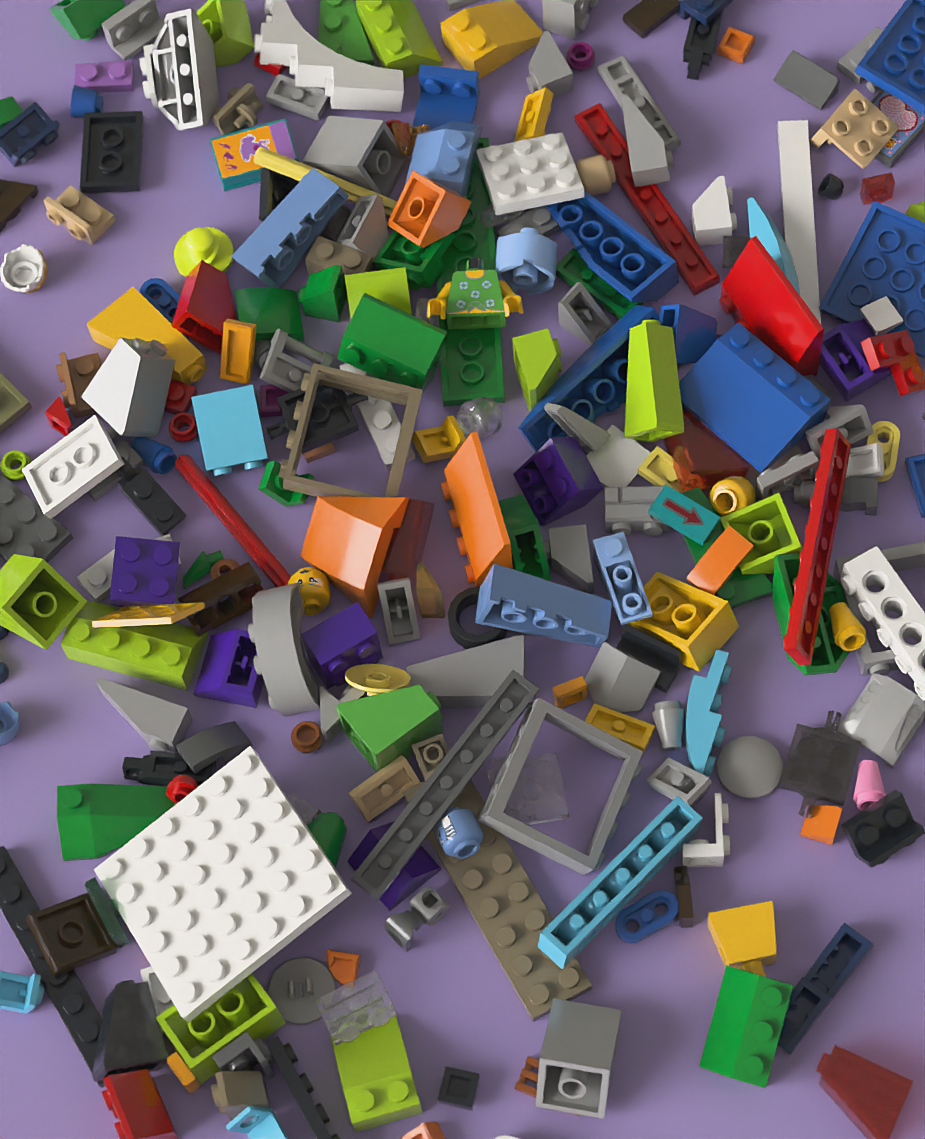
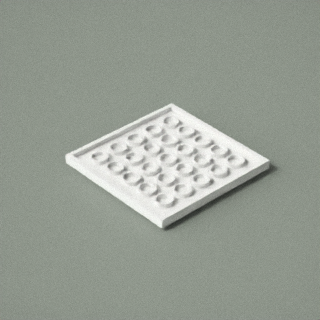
(221, 883)

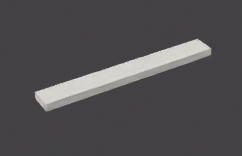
(798, 208)

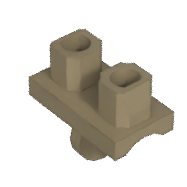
(238, 111)

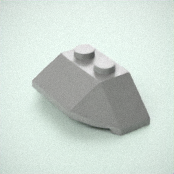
(185, 71)

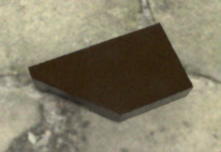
(649, 15)
(683, 896)

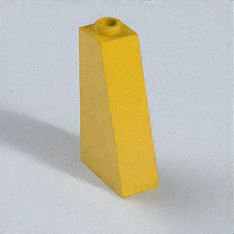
(136, 317)

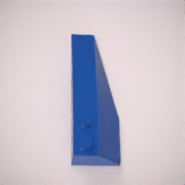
(616, 249)
(591, 384)

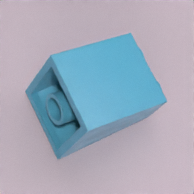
(230, 429)

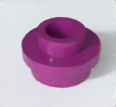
(578, 50)

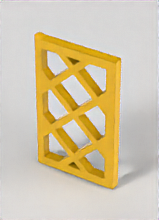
(148, 614)

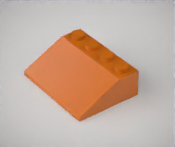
(476, 511)

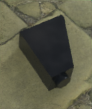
(129, 1032)

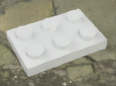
(72, 466)

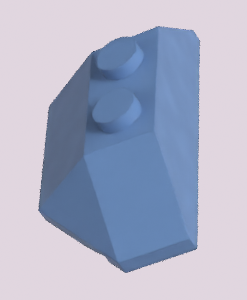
(447, 154)

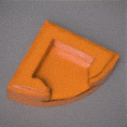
(343, 966)

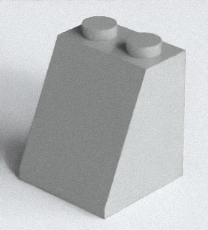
(358, 152)
(132, 387)
(578, 1058)

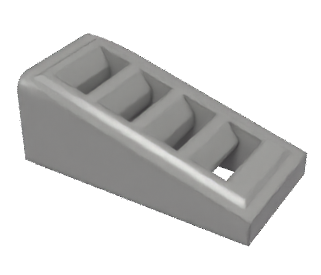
(587, 433)

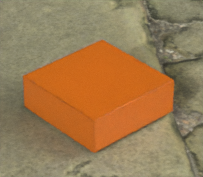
(735, 45)

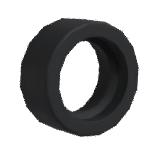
(467, 640)

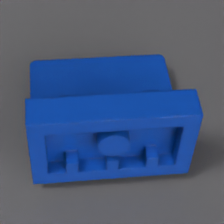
(446, 96)

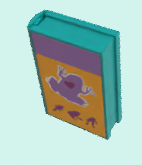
(236, 152)

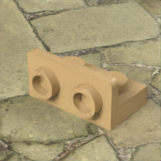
(79, 214)

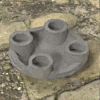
(750, 767)

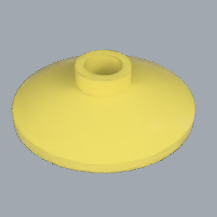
(377, 678)

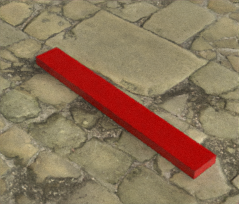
(648, 202)

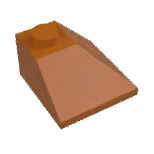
(427, 210)

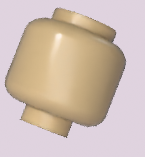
(596, 174)

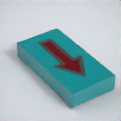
(684, 515)

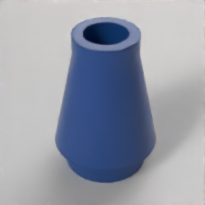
(156, 455)

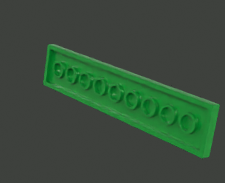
(471, 356)

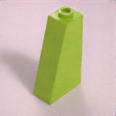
(652, 384)

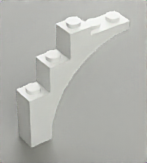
(346, 81)

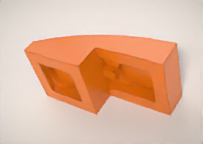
(720, 561)

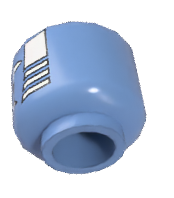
(459, 833)

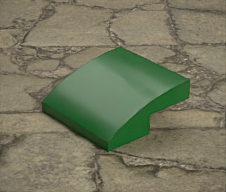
(270, 310)

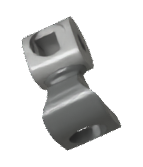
(425, 907)

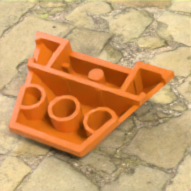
(351, 541)

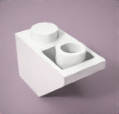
(712, 214)

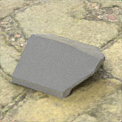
(620, 680)

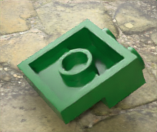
(421, 263)

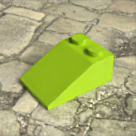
(377, 1077)

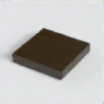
(71, 934)

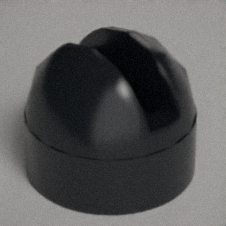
(831, 187)

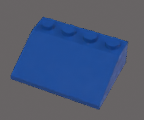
(752, 398)

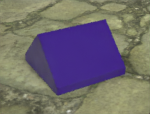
(413, 875)

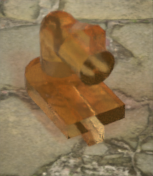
(407, 136)

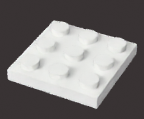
(529, 173)

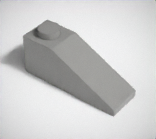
(646, 148)
(154, 719)

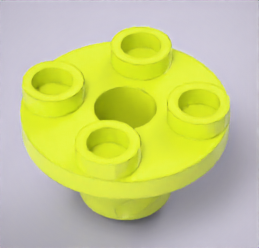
(206, 245)

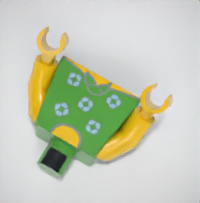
(475, 299)

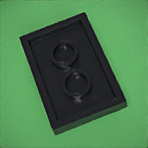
(112, 152)

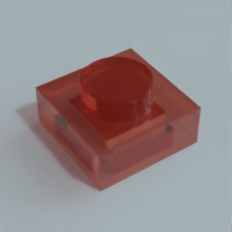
(877, 188)

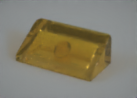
(428, 594)

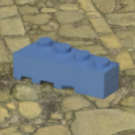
(291, 229)
(542, 608)

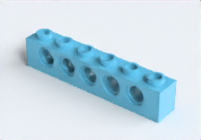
(619, 882)

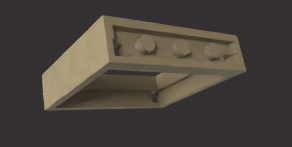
(356, 384)

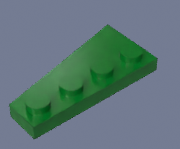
(740, 587)

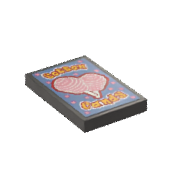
(910, 124)

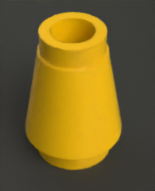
(847, 629)

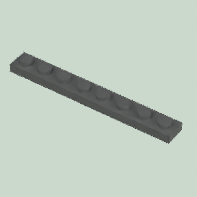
(444, 785)

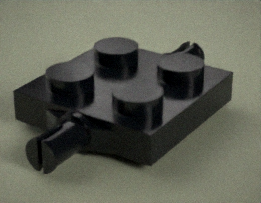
(329, 418)

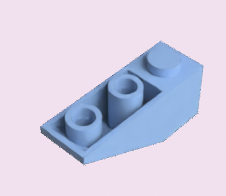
(621, 578)

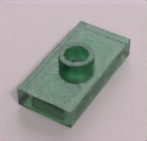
(108, 912)

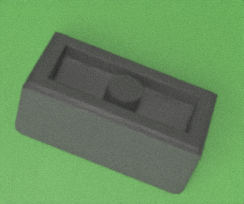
(807, 80)

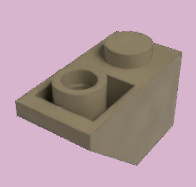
(239, 1090)

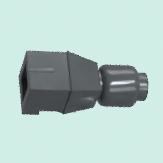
(856, 495)

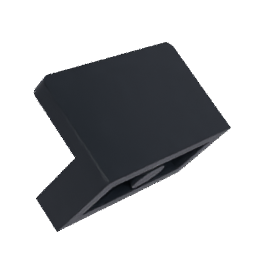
(653, 653)

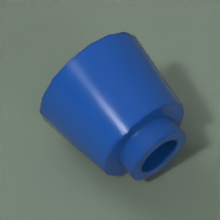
(85, 101)

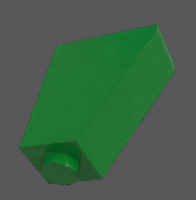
(525, 537)

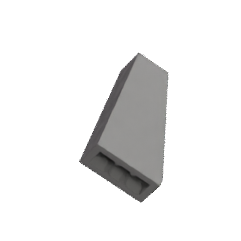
(470, 675)

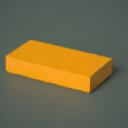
(237, 351)

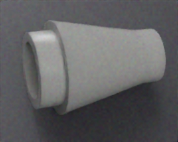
(669, 724)

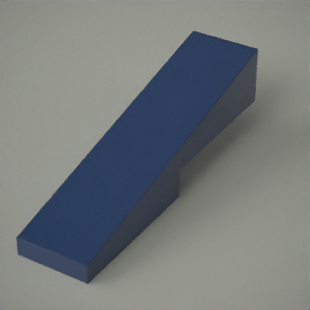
(822, 984)

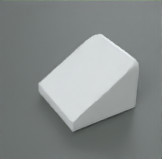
(881, 316)

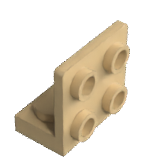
(856, 129)

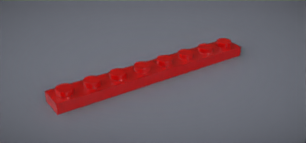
(817, 547)

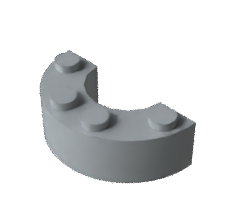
(280, 650)

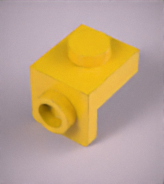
(439, 441)

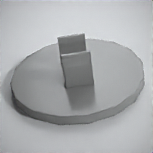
(297, 986)

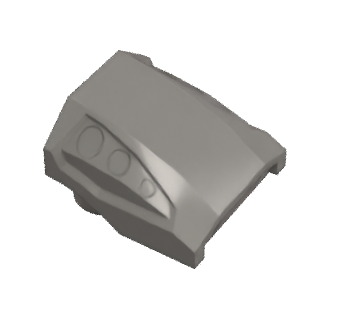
(884, 718)

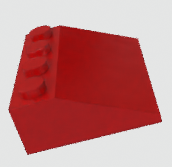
(772, 309)

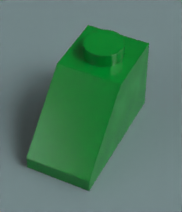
(324, 294)

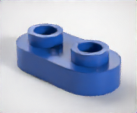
(169, 297)
(645, 916)

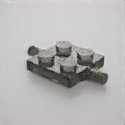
(820, 764)

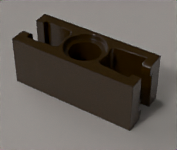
(237, 603)

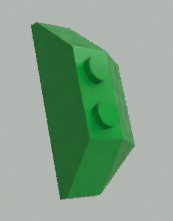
(826, 654)

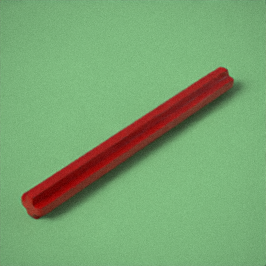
(232, 521)

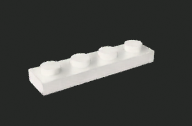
(380, 422)

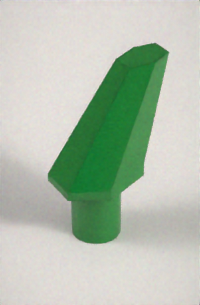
(201, 567)

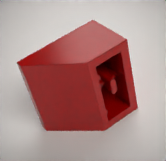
(138, 1106)

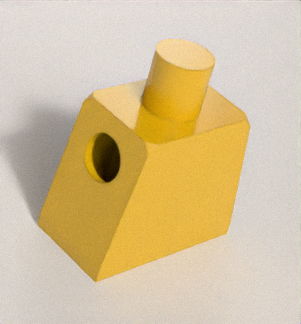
(745, 936)

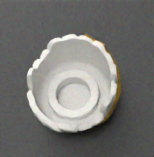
(24, 269)

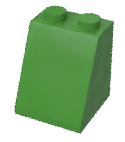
(390, 723)

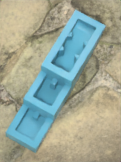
(769, 235)

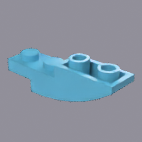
(702, 716)

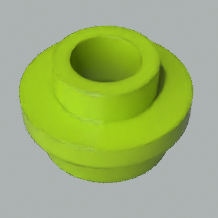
(9, 460)

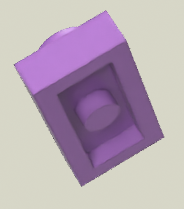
(106, 76)

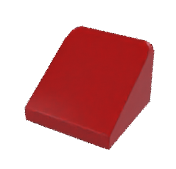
(59, 417)

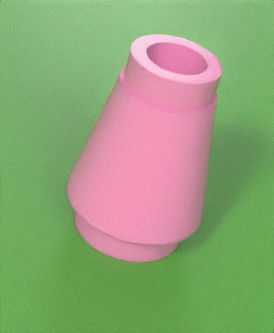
(869, 784)

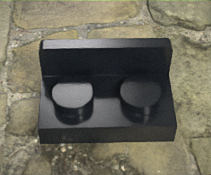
(882, 829)

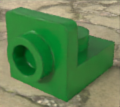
(273, 486)

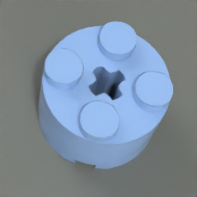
(527, 261)

